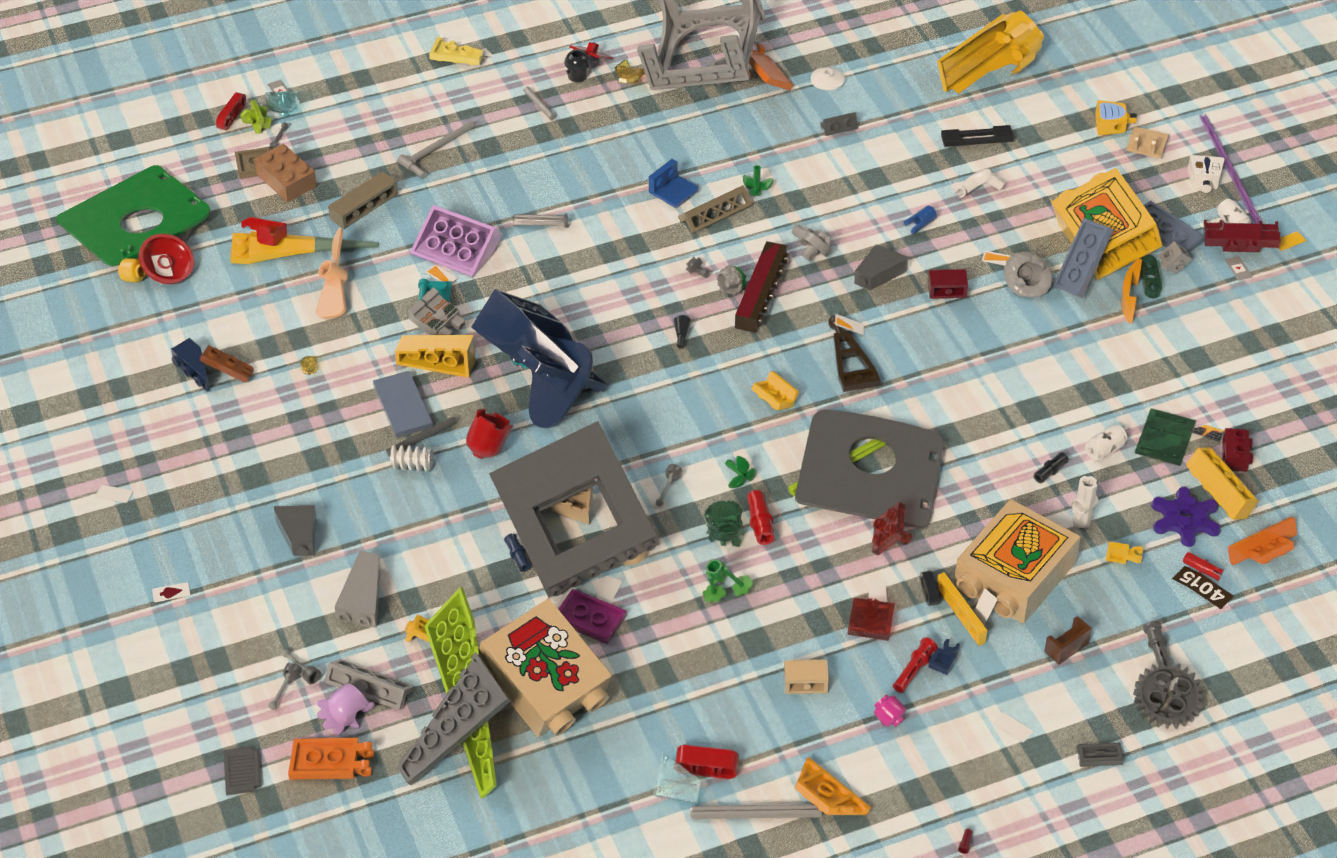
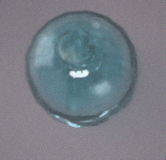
(283, 101)

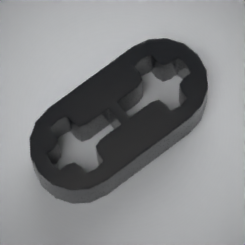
(929, 588)

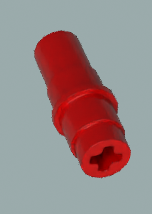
(760, 517)

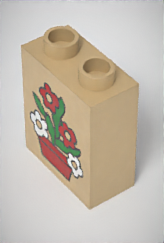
(546, 669)

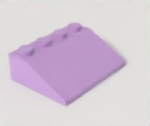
(455, 241)

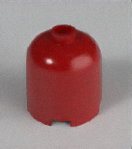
(487, 434)

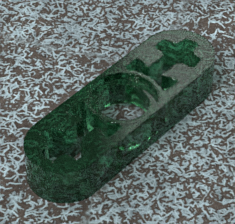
(1148, 282)

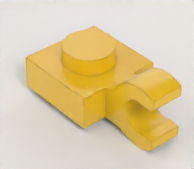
(1121, 553)

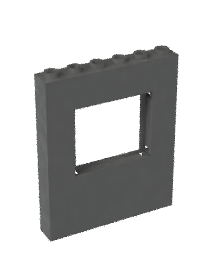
(556, 475)

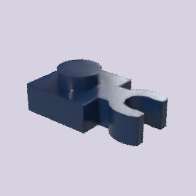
(944, 658)

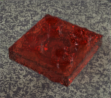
(890, 529)
(871, 618)

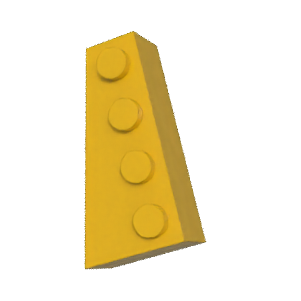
(437, 353)

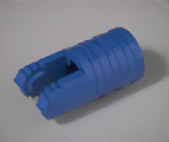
(921, 218)

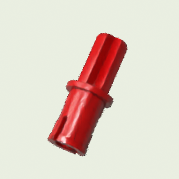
(1202, 566)

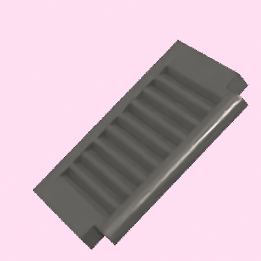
(241, 770)

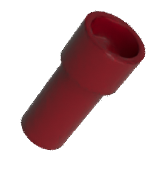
(964, 845)

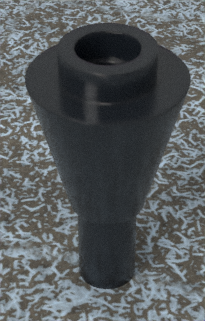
(682, 324)

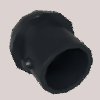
(577, 65)

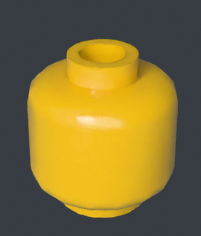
(131, 271)

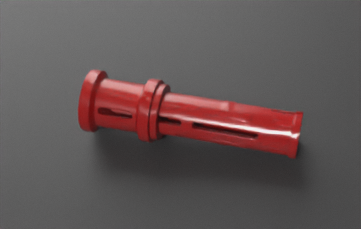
(918, 659)

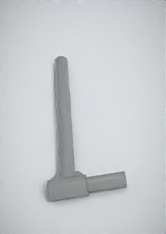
(409, 162)

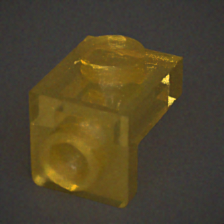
(628, 74)

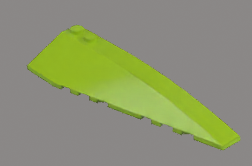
(453, 644)

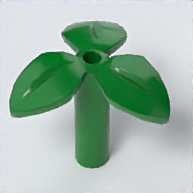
(755, 182)
(741, 468)

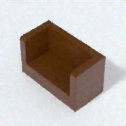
(1069, 642)

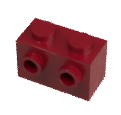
(947, 283)
(1236, 449)

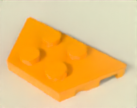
(828, 792)

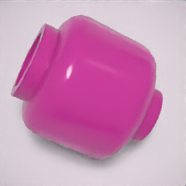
(889, 711)

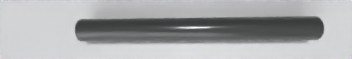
(424, 434)

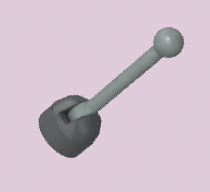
(673, 473)
(290, 673)
(309, 673)

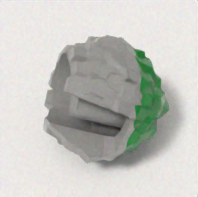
(731, 279)

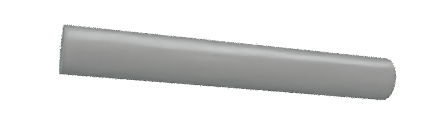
(539, 103)

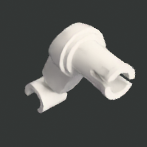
(979, 178)

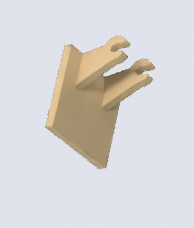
(1147, 142)

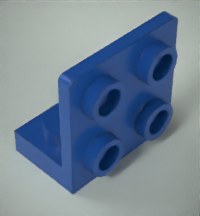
(669, 186)

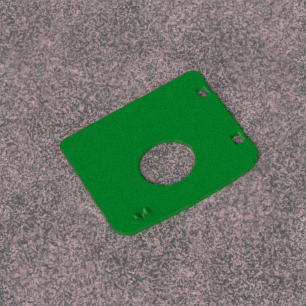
(99, 218)

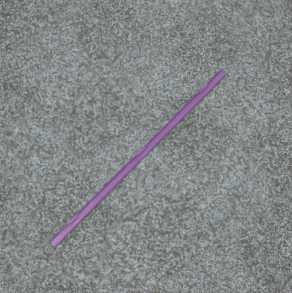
(1255, 217)

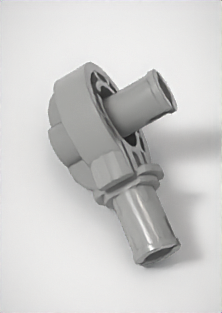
(817, 241)

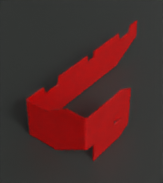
(265, 228)

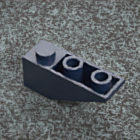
(187, 357)

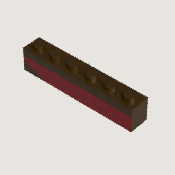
(761, 287)

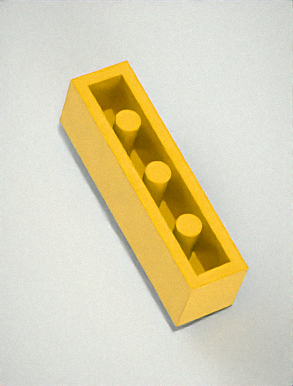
(1222, 483)

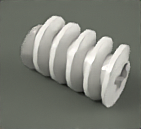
(411, 458)

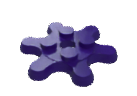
(1185, 526)

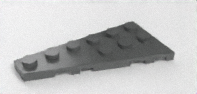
(457, 717)

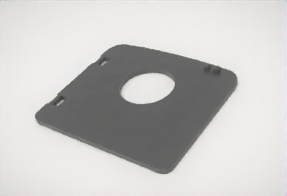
(835, 484)

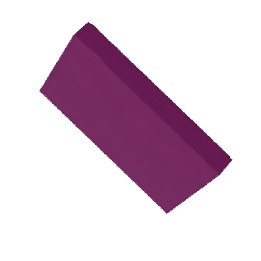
(592, 616)

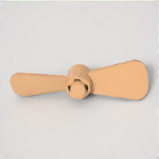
(332, 298)

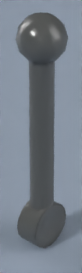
(284, 125)

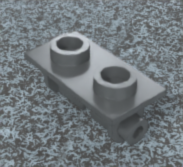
(839, 124)

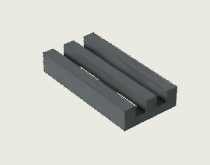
(1101, 757)

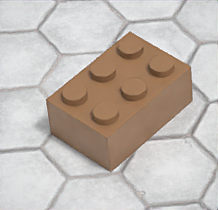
(285, 172)

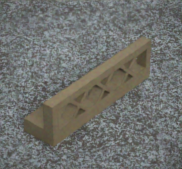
(711, 205)

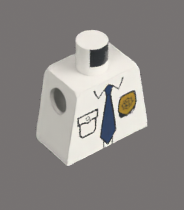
(1205, 172)

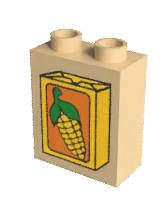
(1017, 561)

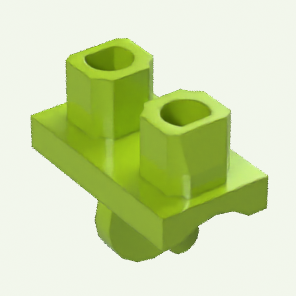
(256, 117)

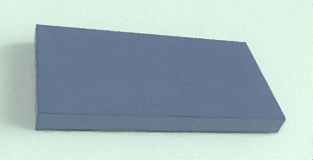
(1173, 229)
(1083, 257)
(402, 404)

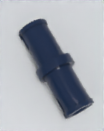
(517, 552)

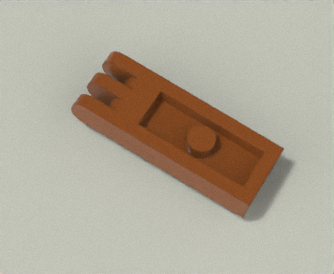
(226, 364)

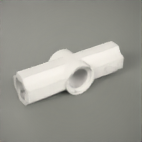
(1085, 502)

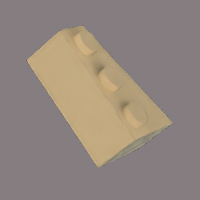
(576, 507)

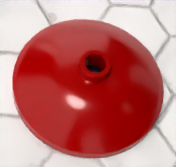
(177, 252)

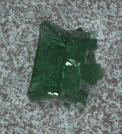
(724, 522)

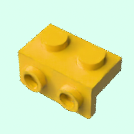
(776, 391)

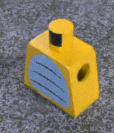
(1112, 117)

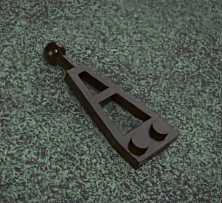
(854, 379)

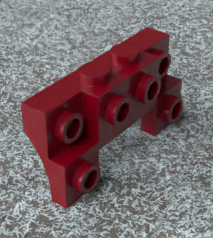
(1241, 236)

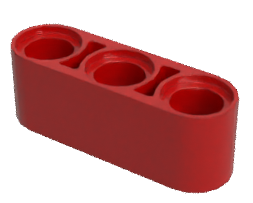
(708, 761)

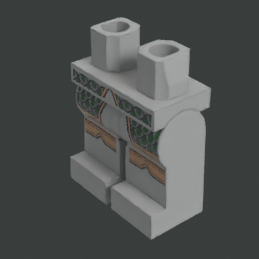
(436, 315)

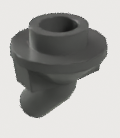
(694, 265)

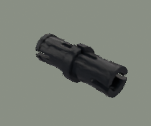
(1050, 467)

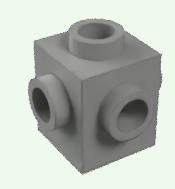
(1174, 257)

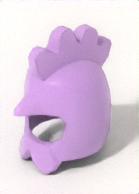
(342, 708)

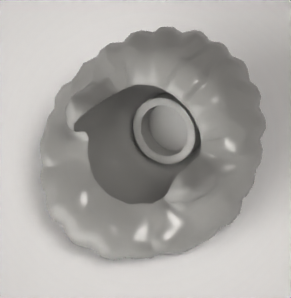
(1027, 275)

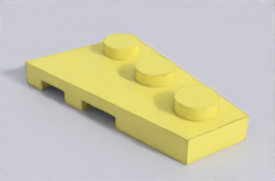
(453, 53)

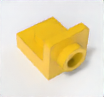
(416, 628)

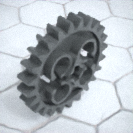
(1188, 701)

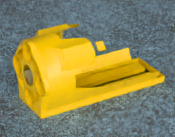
(1002, 42)

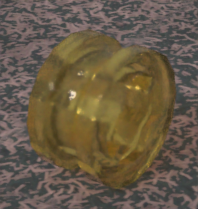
(309, 365)

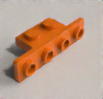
(1265, 544)

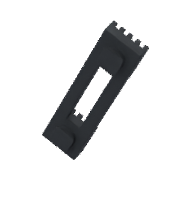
(953, 136)

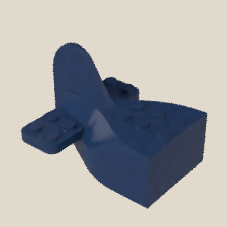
(544, 346)

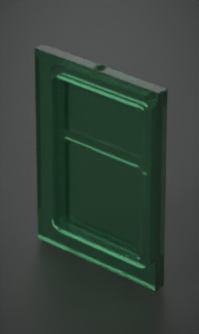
(1165, 437)

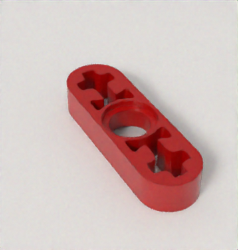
(231, 111)

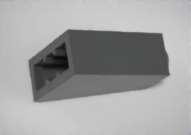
(880, 267)
(297, 527)

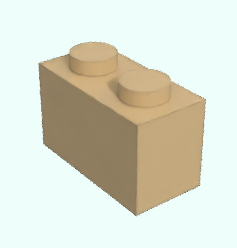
(806, 676)

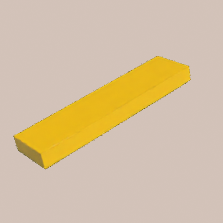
(961, 609)

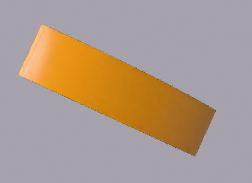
(1128, 302)

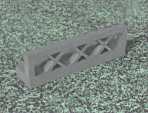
(370, 683)

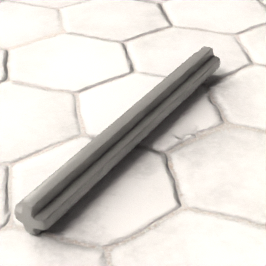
(755, 811)

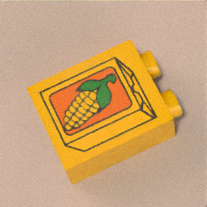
(1111, 203)

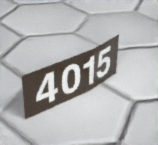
(1203, 587)

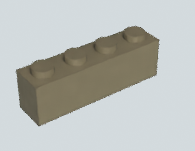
(363, 200)

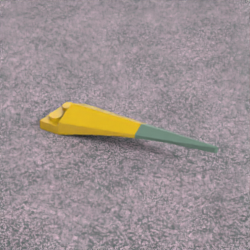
(248, 250)

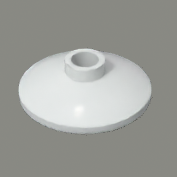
(827, 78)

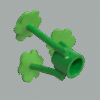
(717, 572)

